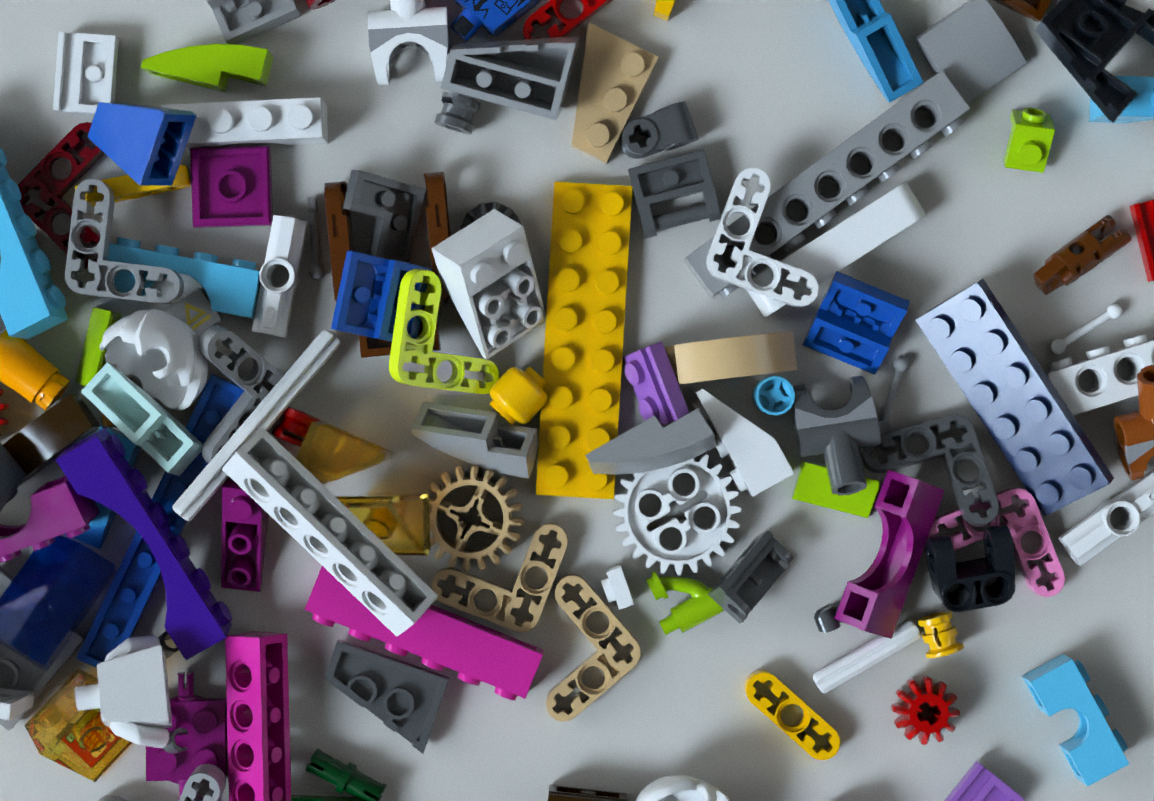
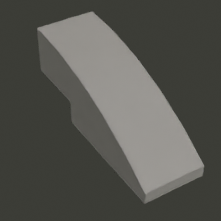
(478, 438)
(653, 447)

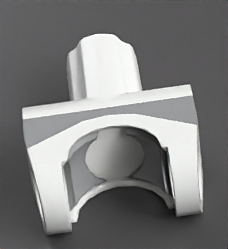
(406, 27)

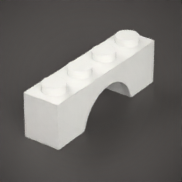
(257, 121)

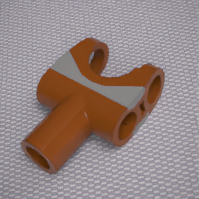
(1136, 429)

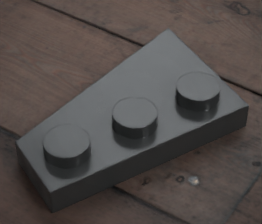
(390, 689)

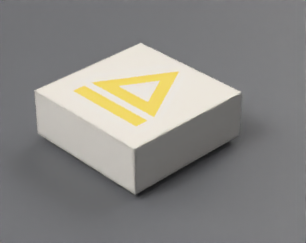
(196, 311)

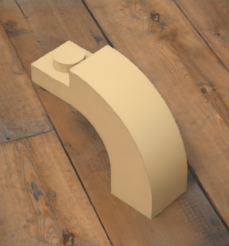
(732, 357)

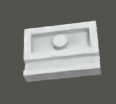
(85, 72)

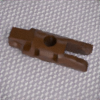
(1080, 255)

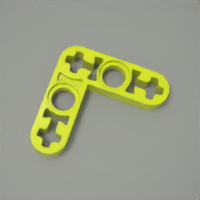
(420, 349)

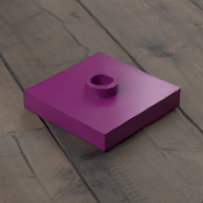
(231, 187)

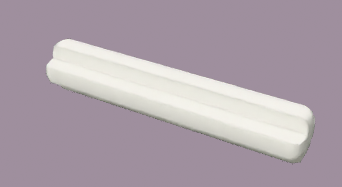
(866, 657)

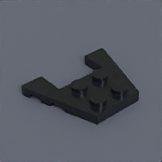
(1088, 37)

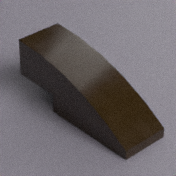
(51, 434)

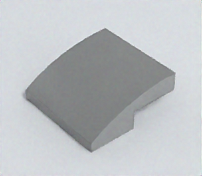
(249, 18)
(971, 49)

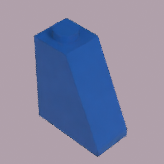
(143, 139)

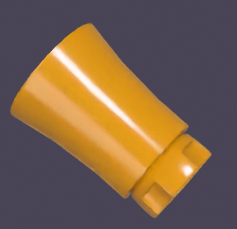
(29, 372)

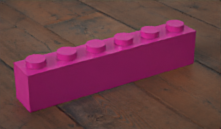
(436, 636)

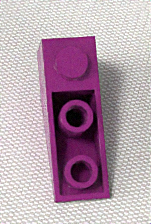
(242, 539)

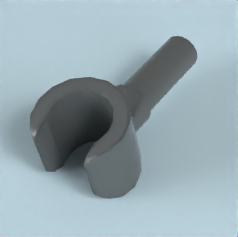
(825, 618)

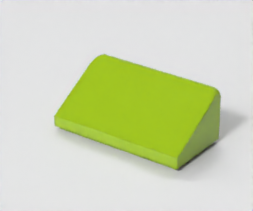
(92, 358)
(814, 488)

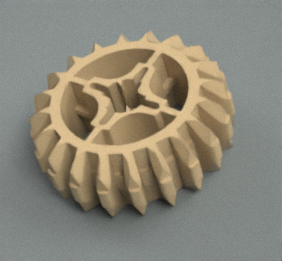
(503, 530)

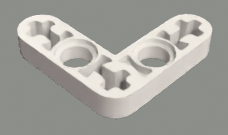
(746, 259)

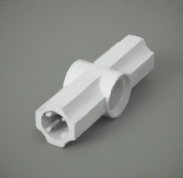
(286, 250)
(1096, 530)

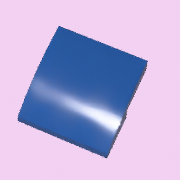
(370, 296)
(856, 322)

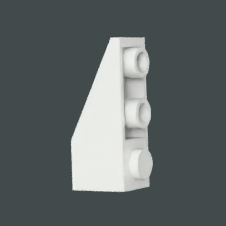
(751, 450)

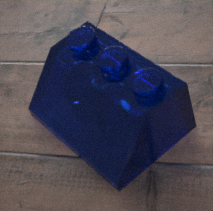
(51, 599)

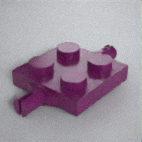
(205, 738)

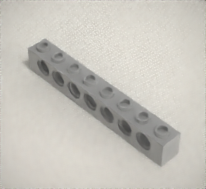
(935, 96)

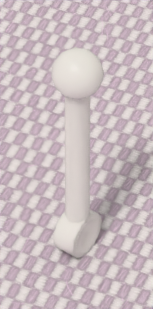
(1058, 346)

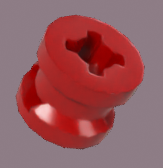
(295, 422)

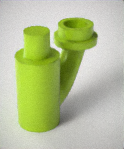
(691, 611)

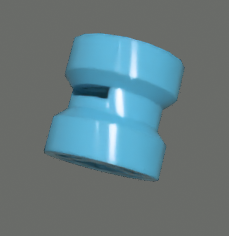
(778, 393)

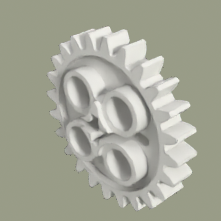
(695, 541)

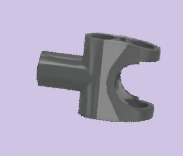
(838, 434)

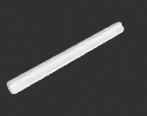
(263, 416)

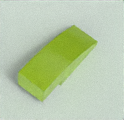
(212, 65)

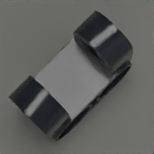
(974, 573)

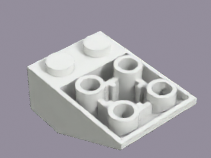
(491, 281)

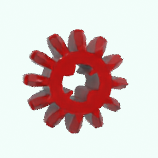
(916, 723)

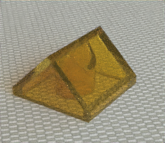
(395, 518)

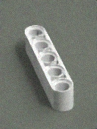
(844, 243)

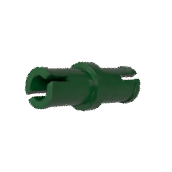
(345, 777)

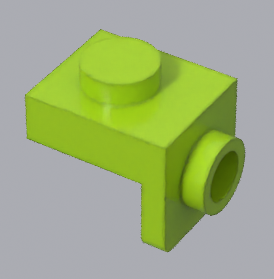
(1029, 140)

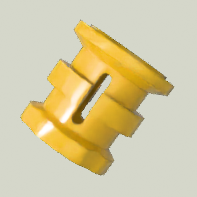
(940, 634)

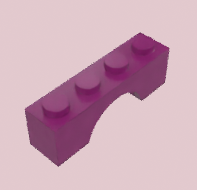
(53, 512)
(907, 516)

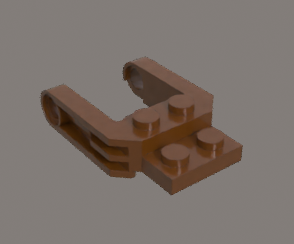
(341, 241)

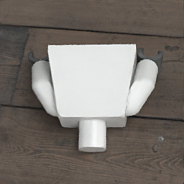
(135, 693)

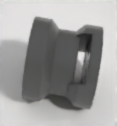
(457, 112)

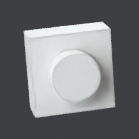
(617, 587)

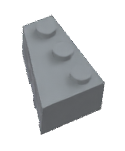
(514, 73)

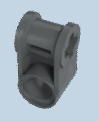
(665, 129)

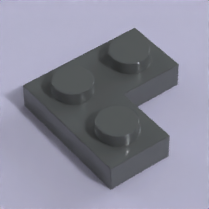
(395, 208)

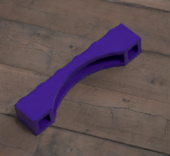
(102, 473)

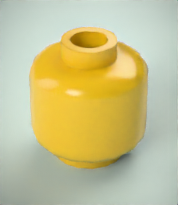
(518, 395)

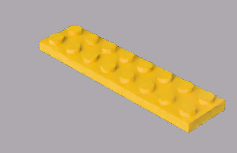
(583, 336)

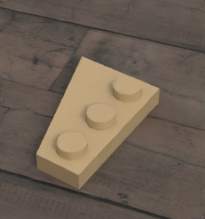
(608, 91)

